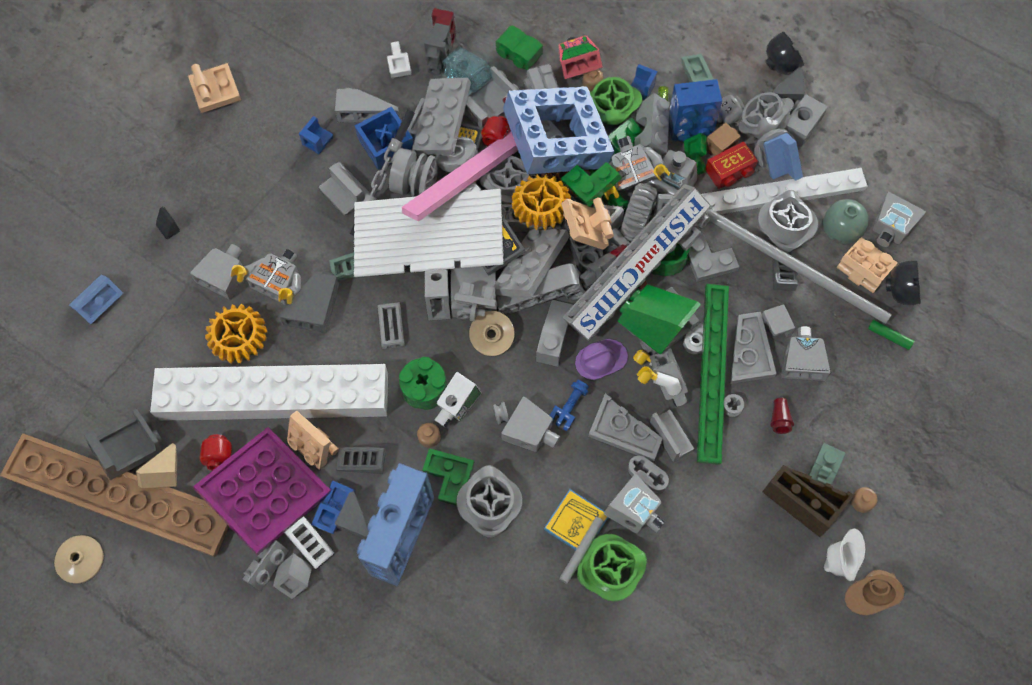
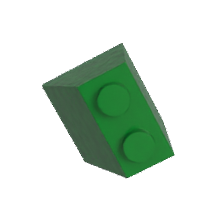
(656, 316)

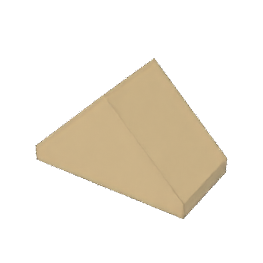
(160, 470)

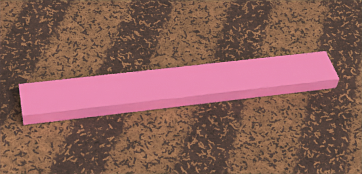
(460, 178)

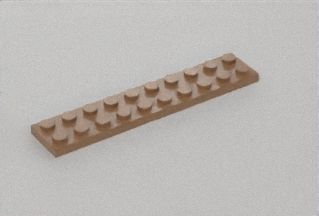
(85, 484)

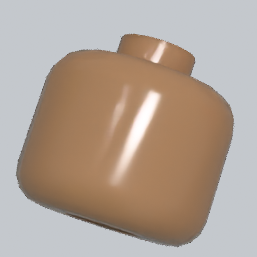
(592, 78)
(428, 435)
(864, 500)

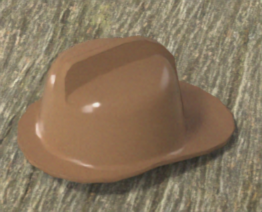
(874, 593)

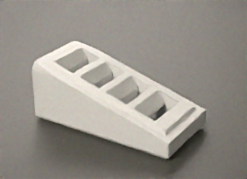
(322, 544)

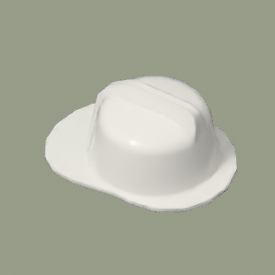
(846, 556)

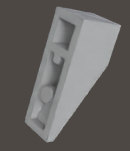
(358, 106)
(553, 334)

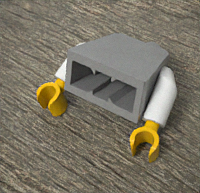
(665, 374)

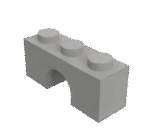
(655, 117)

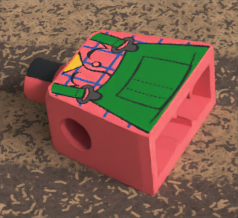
(579, 56)

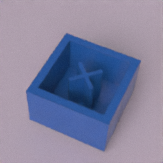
(377, 134)

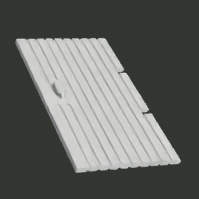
(459, 230)

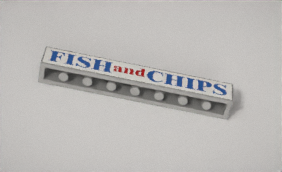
(637, 261)

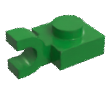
(696, 148)

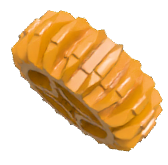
(530, 195)
(225, 347)

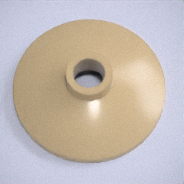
(492, 321)
(87, 565)

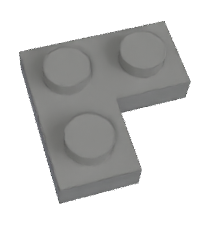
(708, 264)

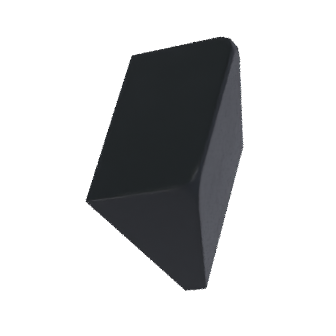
(166, 224)

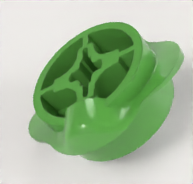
(629, 102)
(633, 559)

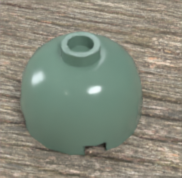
(846, 221)

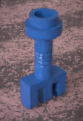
(579, 388)

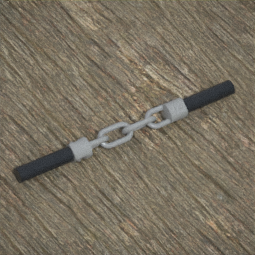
(394, 146)

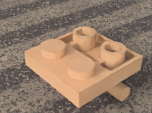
(213, 87)
(588, 224)
(866, 265)
(309, 441)

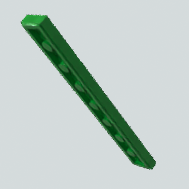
(713, 374)

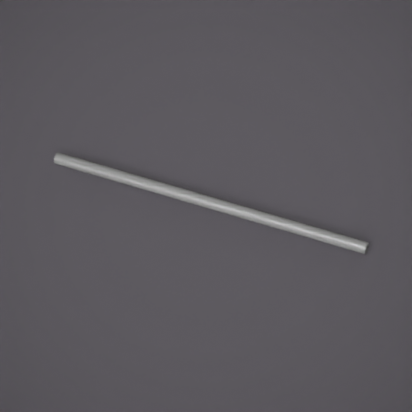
(785, 258)

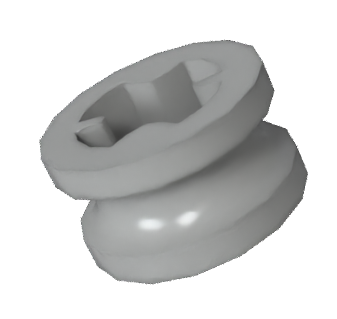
(737, 399)
(500, 413)

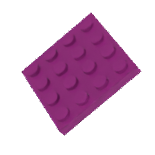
(262, 490)

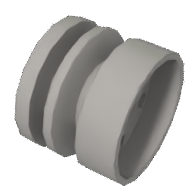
(412, 173)

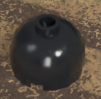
(783, 55)
(905, 283)

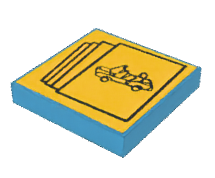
(573, 519)

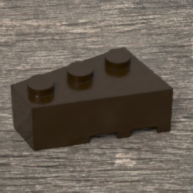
(806, 499)

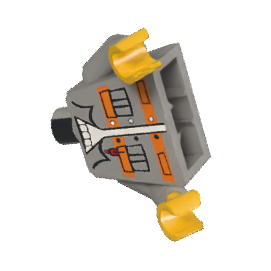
(635, 166)
(272, 276)

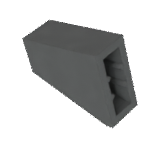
(313, 304)

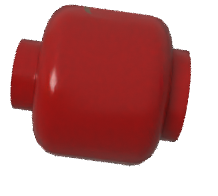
(494, 129)
(215, 451)

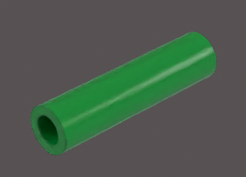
(891, 334)

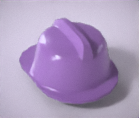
(601, 359)

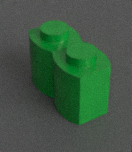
(519, 48)

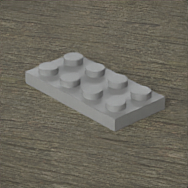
(441, 116)
(527, 271)

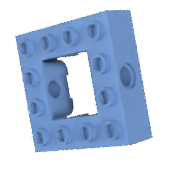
(542, 155)
(393, 540)

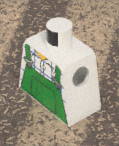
(460, 391)

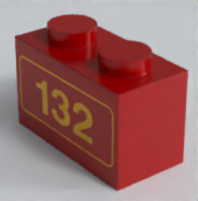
(731, 165)

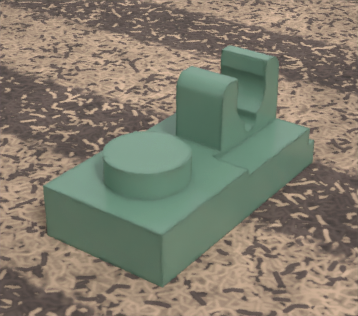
(696, 68)
(826, 464)

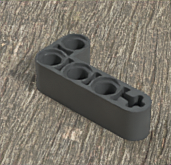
(585, 252)

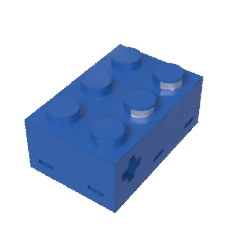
(694, 109)

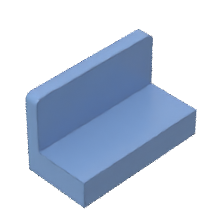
(783, 157)
(96, 298)

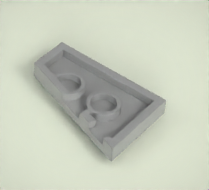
(751, 350)
(620, 429)

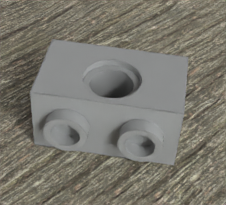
(811, 112)

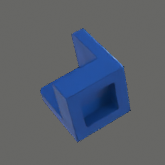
(644, 80)
(314, 136)

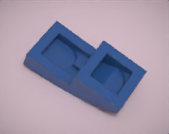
(331, 507)

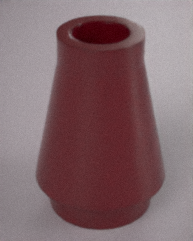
(781, 417)

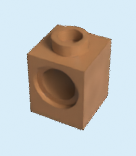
(722, 139)

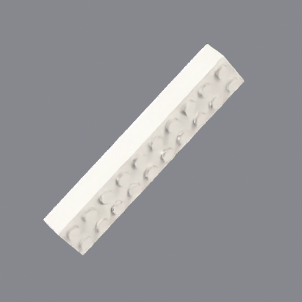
(270, 392)

